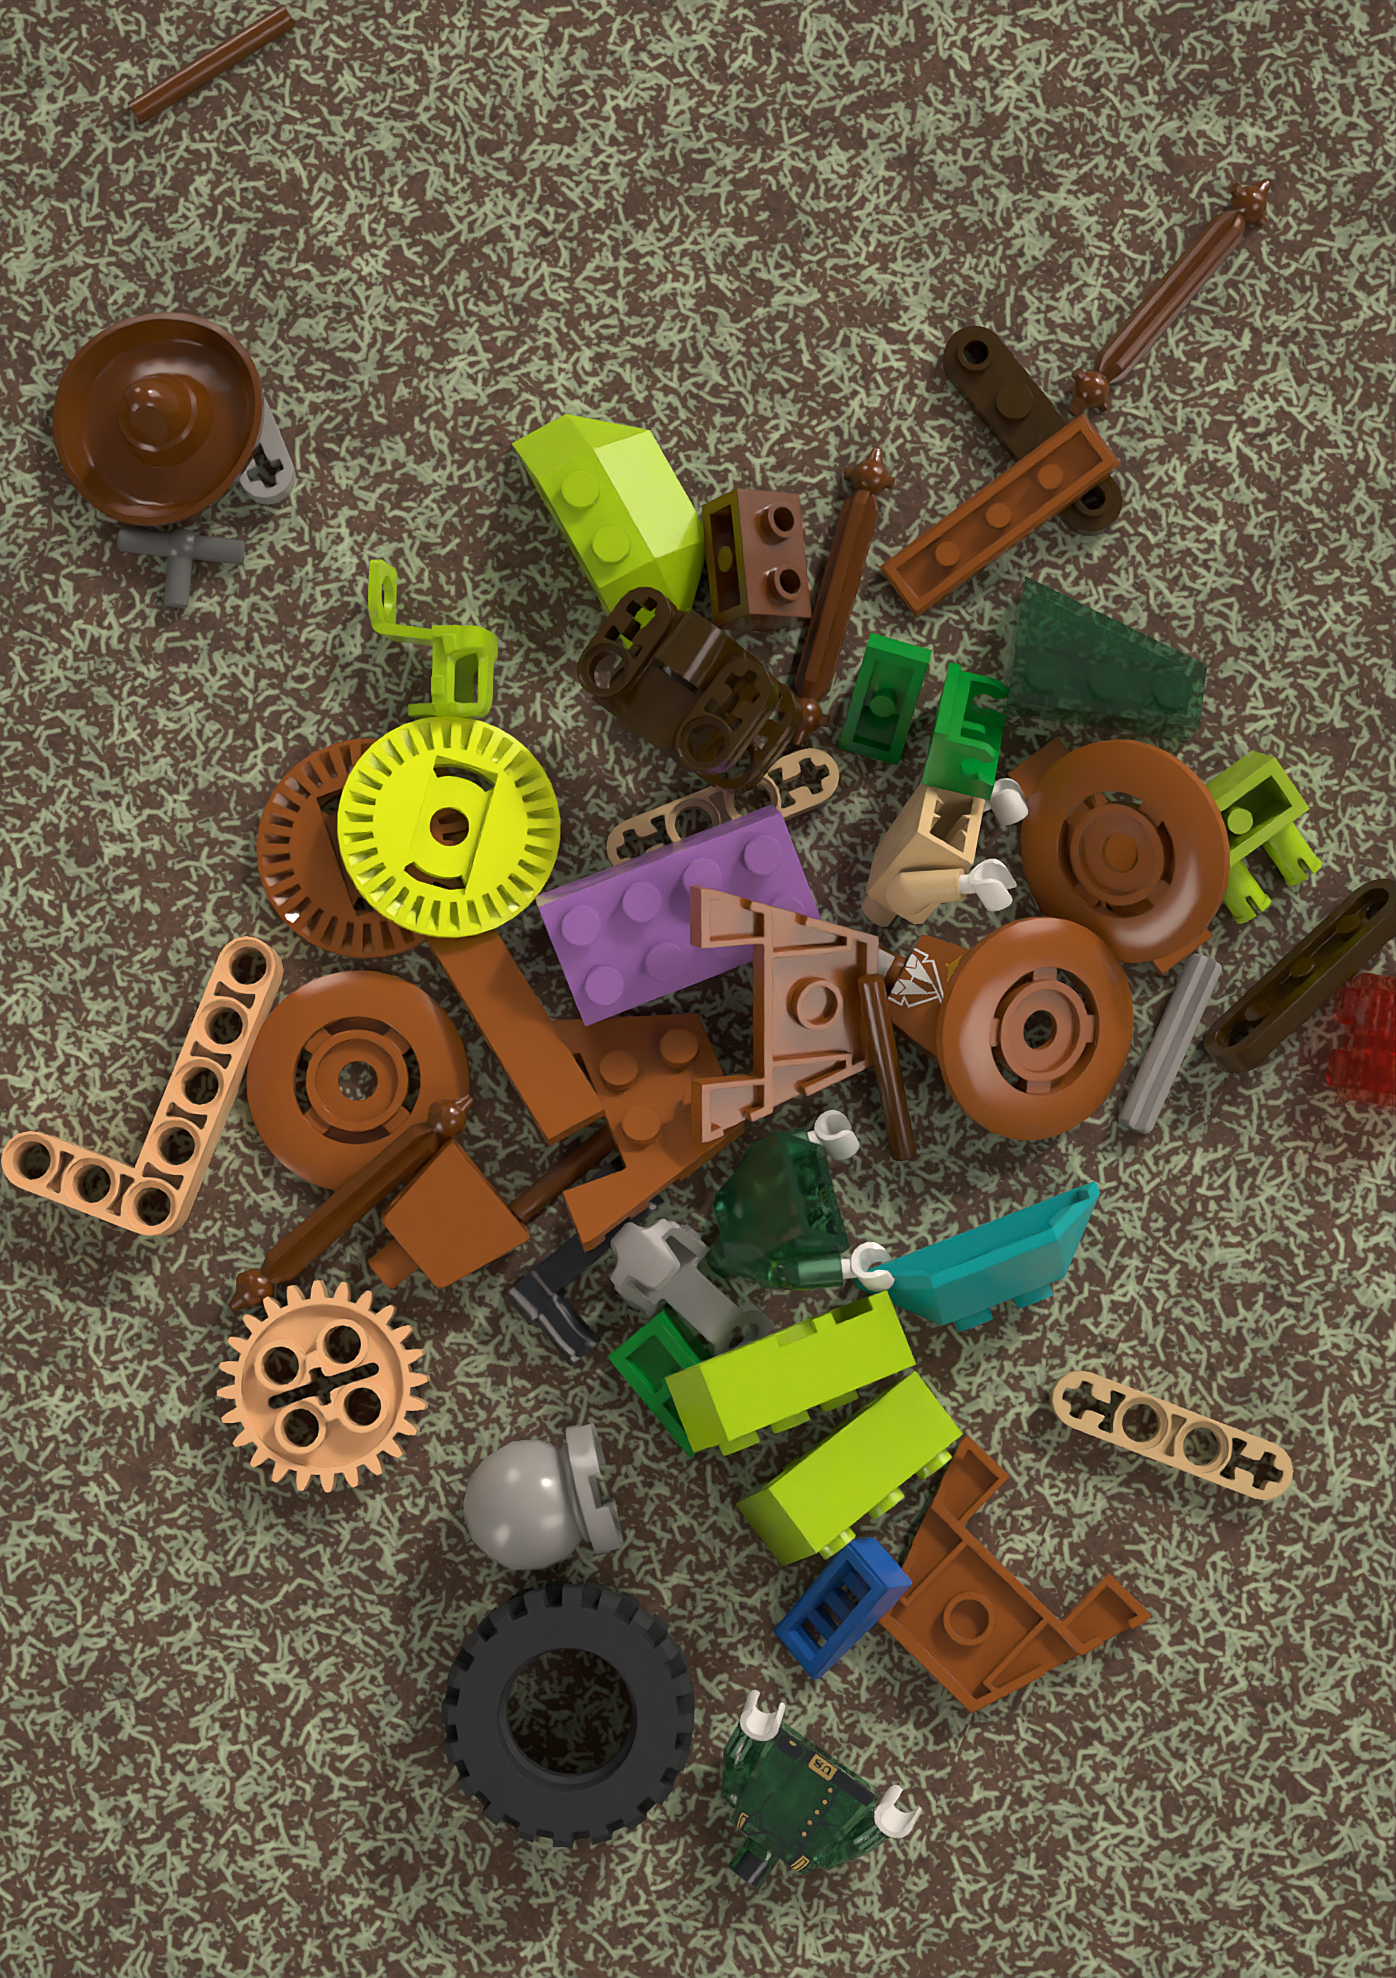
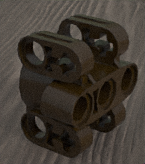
(690, 690)

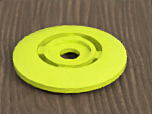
(388, 817)

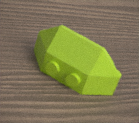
(617, 509)

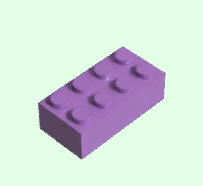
(629, 926)

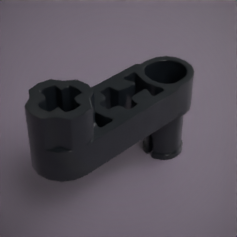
(542, 1292)

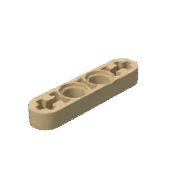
(720, 803)
(1168, 1439)

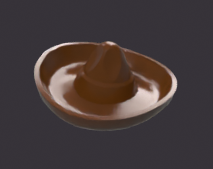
(158, 417)

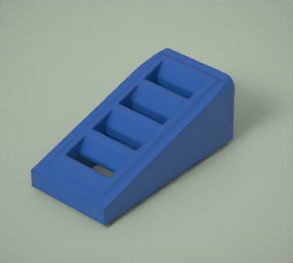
(873, 1580)

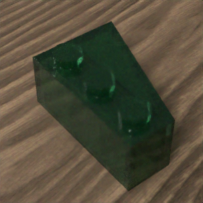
(1097, 671)

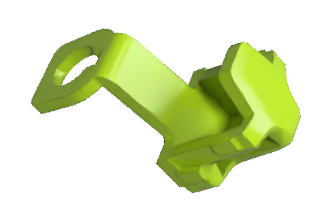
(456, 653)

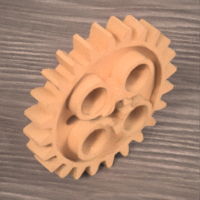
(341, 1439)

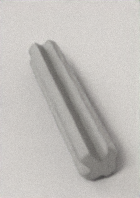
(1170, 1043)

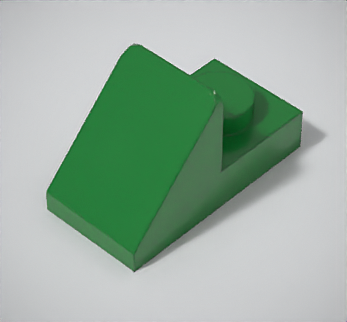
(884, 698)

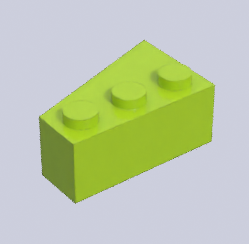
(788, 1373)
(852, 1472)

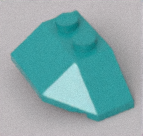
(992, 1262)

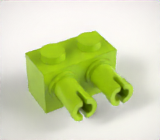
(1258, 810)

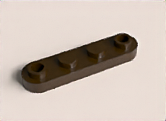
(1019, 415)
(1304, 978)

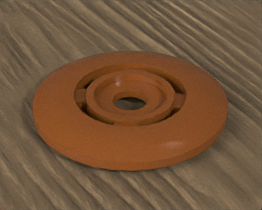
(1177, 837)
(304, 865)
(988, 1004)
(344, 1022)

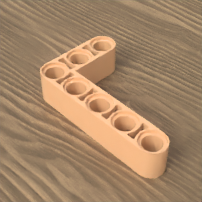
(176, 1111)

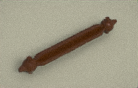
(1169, 297)
(838, 591)
(351, 1202)

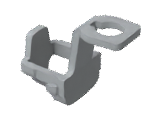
(661, 1267)

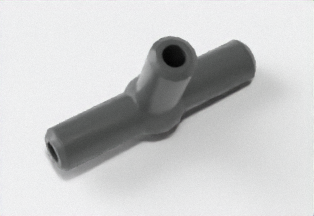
(181, 548)

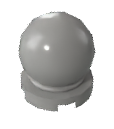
(540, 1501)

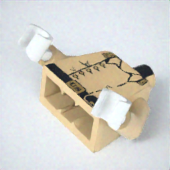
(933, 848)

